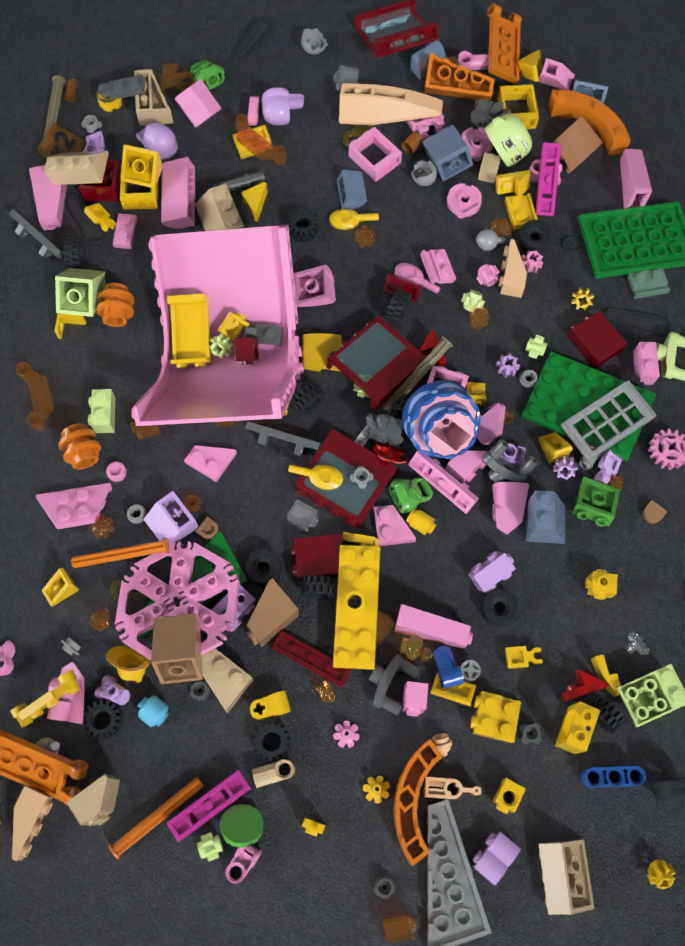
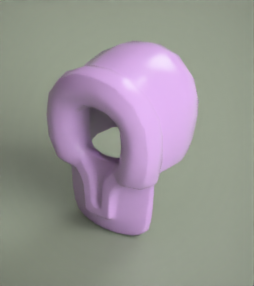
(277, 105)
(160, 139)

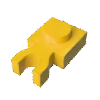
(101, 216)
(363, 540)
(519, 657)
(312, 827)

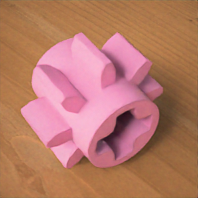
(532, 261)
(488, 275)

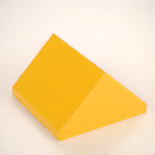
(140, 166)

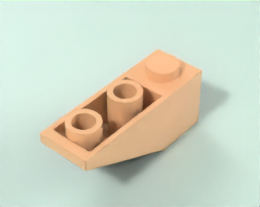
(514, 276)
(27, 820)

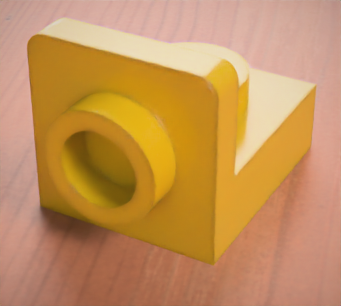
(477, 392)

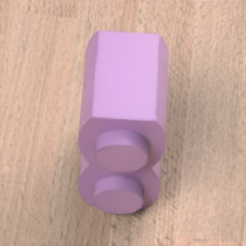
(496, 857)

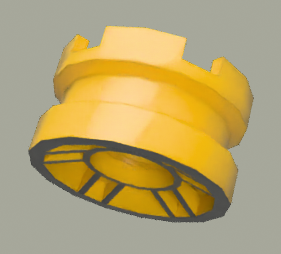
(108, 103)

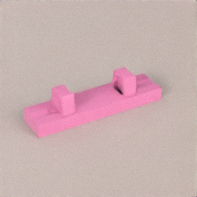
(443, 481)

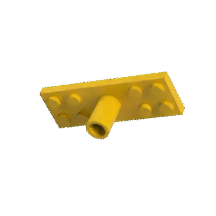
(357, 627)

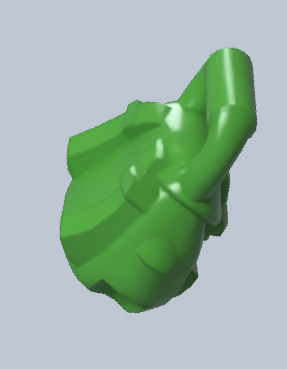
(209, 73)
(408, 495)

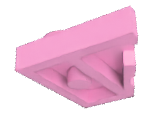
(210, 460)
(391, 527)

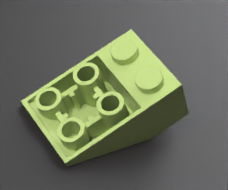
(653, 695)

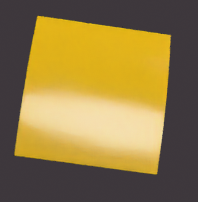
(317, 348)

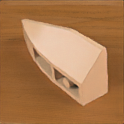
(384, 104)

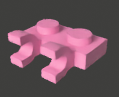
(423, 123)

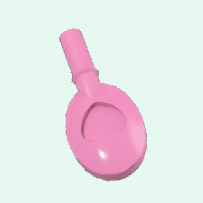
(414, 274)

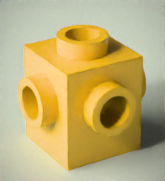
(601, 584)

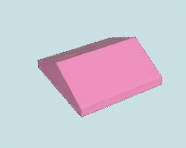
(197, 103)

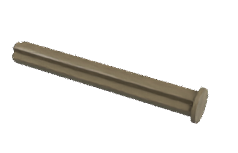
(58, 82)
(418, 373)

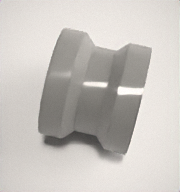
(472, 668)

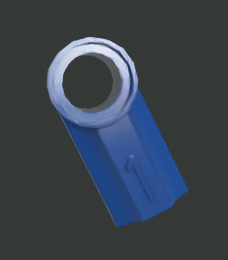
(448, 671)

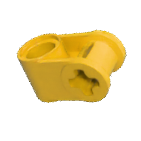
(274, 704)

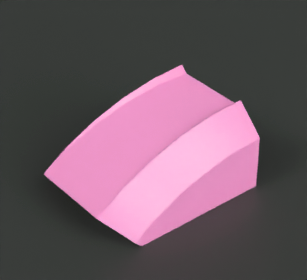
(314, 287)

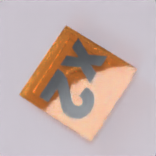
(59, 141)

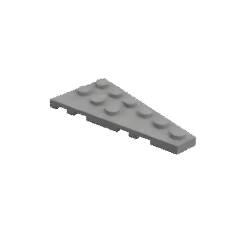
(453, 898)

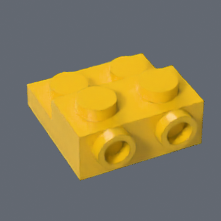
(495, 717)

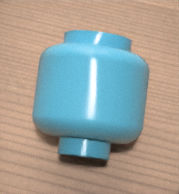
(153, 711)

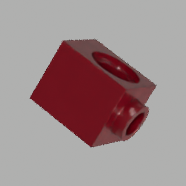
(246, 350)

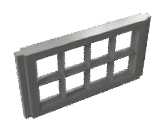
(579, 440)

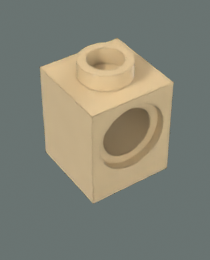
(489, 167)

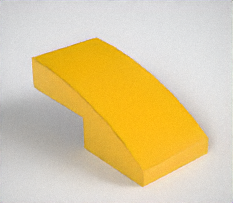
(601, 670)

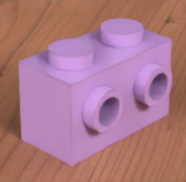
(245, 606)

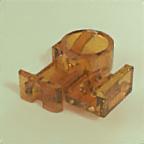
(173, 79)

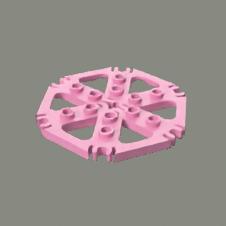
(179, 588)

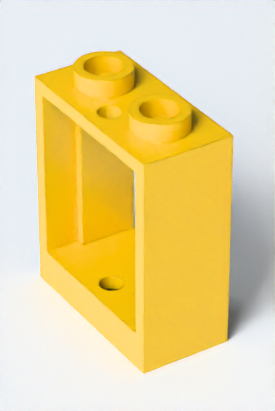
(523, 92)
(138, 200)
(573, 733)

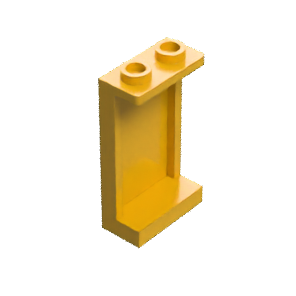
(190, 330)

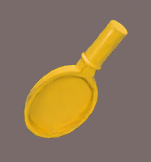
(347, 219)
(321, 476)

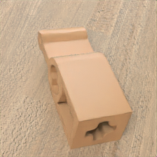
(443, 793)

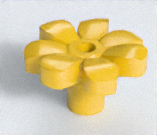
(372, 793)

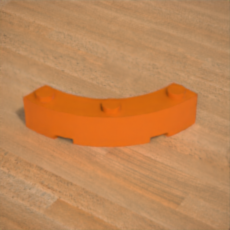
(598, 116)
(407, 800)

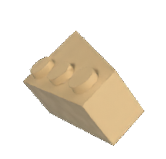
(151, 105)
(224, 678)

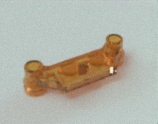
(257, 144)
(39, 394)

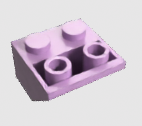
(170, 519)

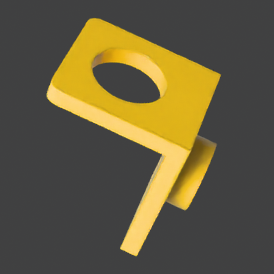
(68, 319)

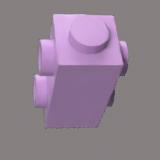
(493, 570)

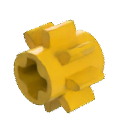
(580, 294)
(661, 874)

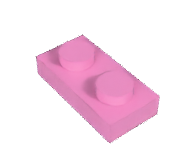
(124, 231)

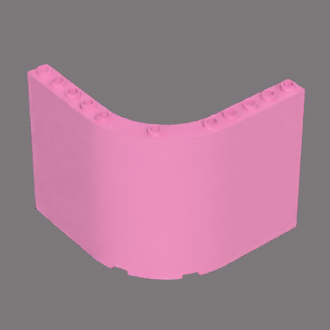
(239, 273)

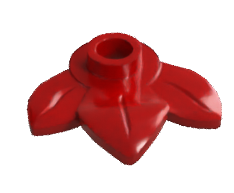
(388, 453)

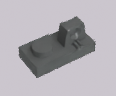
(265, 333)

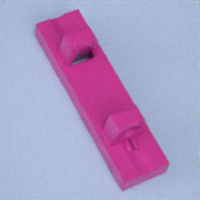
(548, 179)
(208, 806)

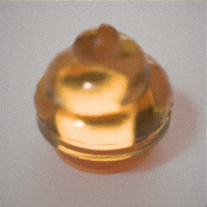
(100, 620)

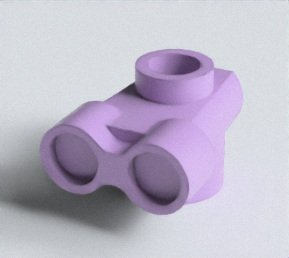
(514, 455)
(112, 691)

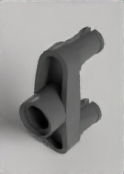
(503, 469)
(383, 678)

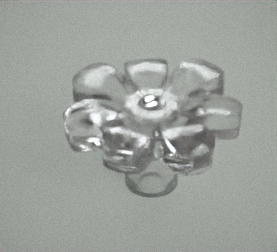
(636, 644)

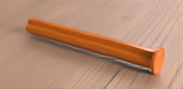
(121, 553)
(155, 817)

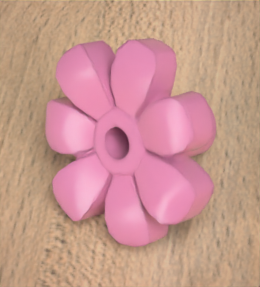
(346, 739)

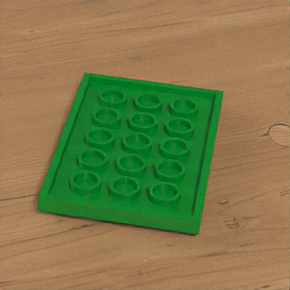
(634, 239)
(569, 388)

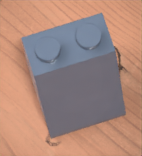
(448, 152)
(545, 518)

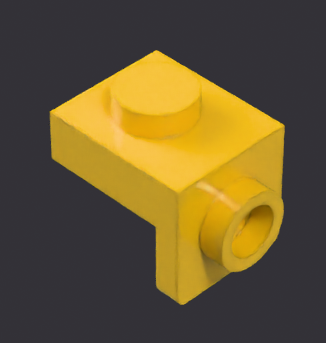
(233, 325)

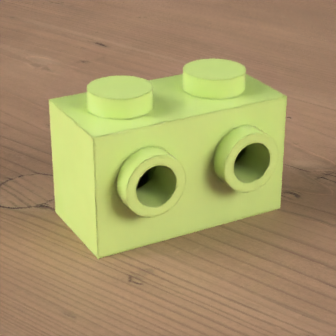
(102, 411)

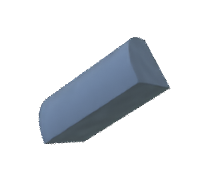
(420, 60)
(590, 88)
(351, 189)

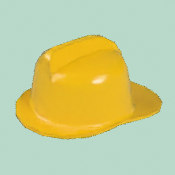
(128, 663)

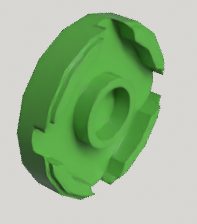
(241, 825)

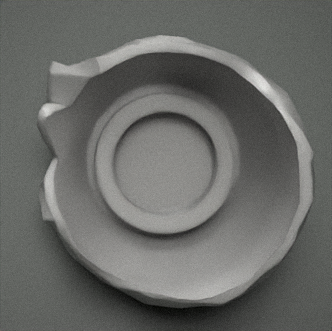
(313, 41)
(424, 173)

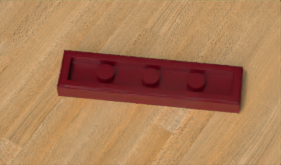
(310, 658)

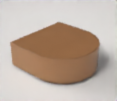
(653, 512)
(207, 529)

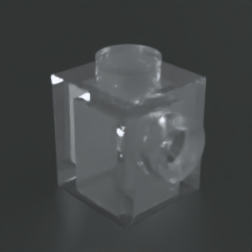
(346, 75)
(302, 516)

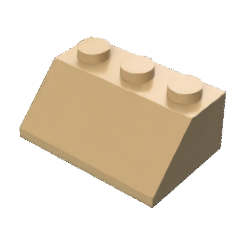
(76, 167)
(218, 210)
(96, 801)
(566, 877)

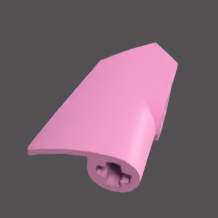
(509, 504)
(70, 707)

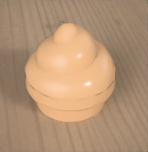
(442, 743)

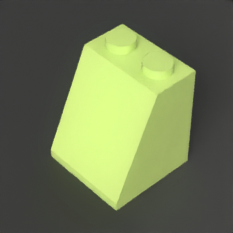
(78, 291)

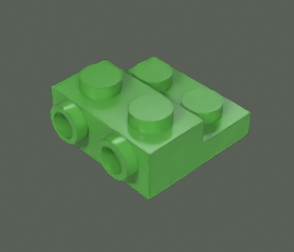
(596, 502)

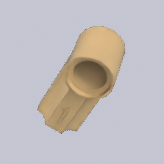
(271, 773)

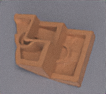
(577, 143)

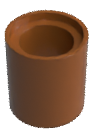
(412, 143)

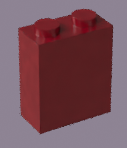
(596, 340)
(317, 556)

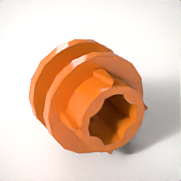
(115, 305)
(79, 446)

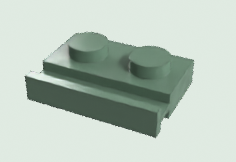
(648, 283)

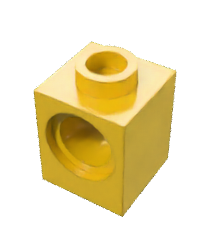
(517, 792)

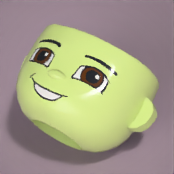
(509, 138)

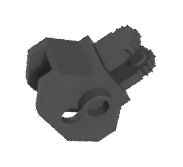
(487, 111)
(384, 429)

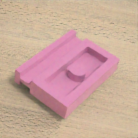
(438, 266)

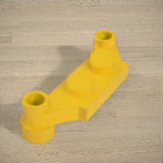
(26, 714)

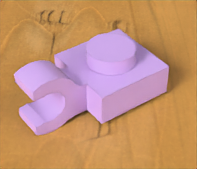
(609, 466)

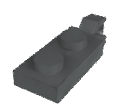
(123, 87)

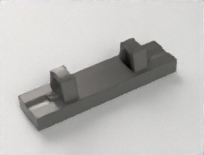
(26, 226)
(265, 432)

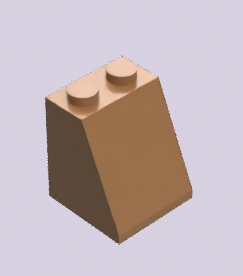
(271, 614)
(177, 649)

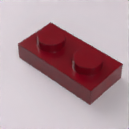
(396, 282)

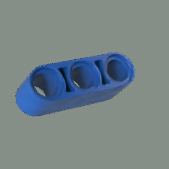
(622, 774)

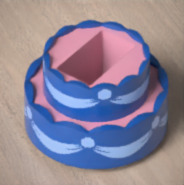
(429, 407)

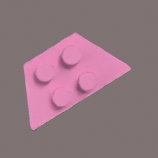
(75, 505)

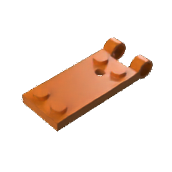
(504, 44)
(26, 764)

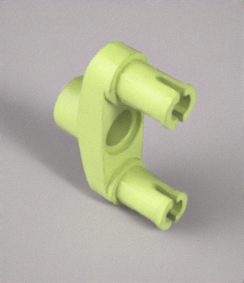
(667, 355)

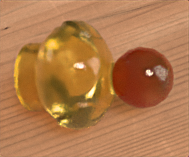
(411, 648)

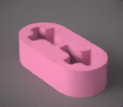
(253, 111)

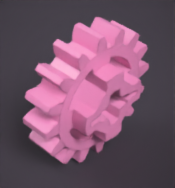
(660, 445)

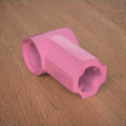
(473, 62)

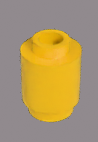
(421, 521)

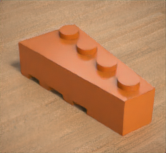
(456, 81)

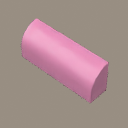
(178, 193)

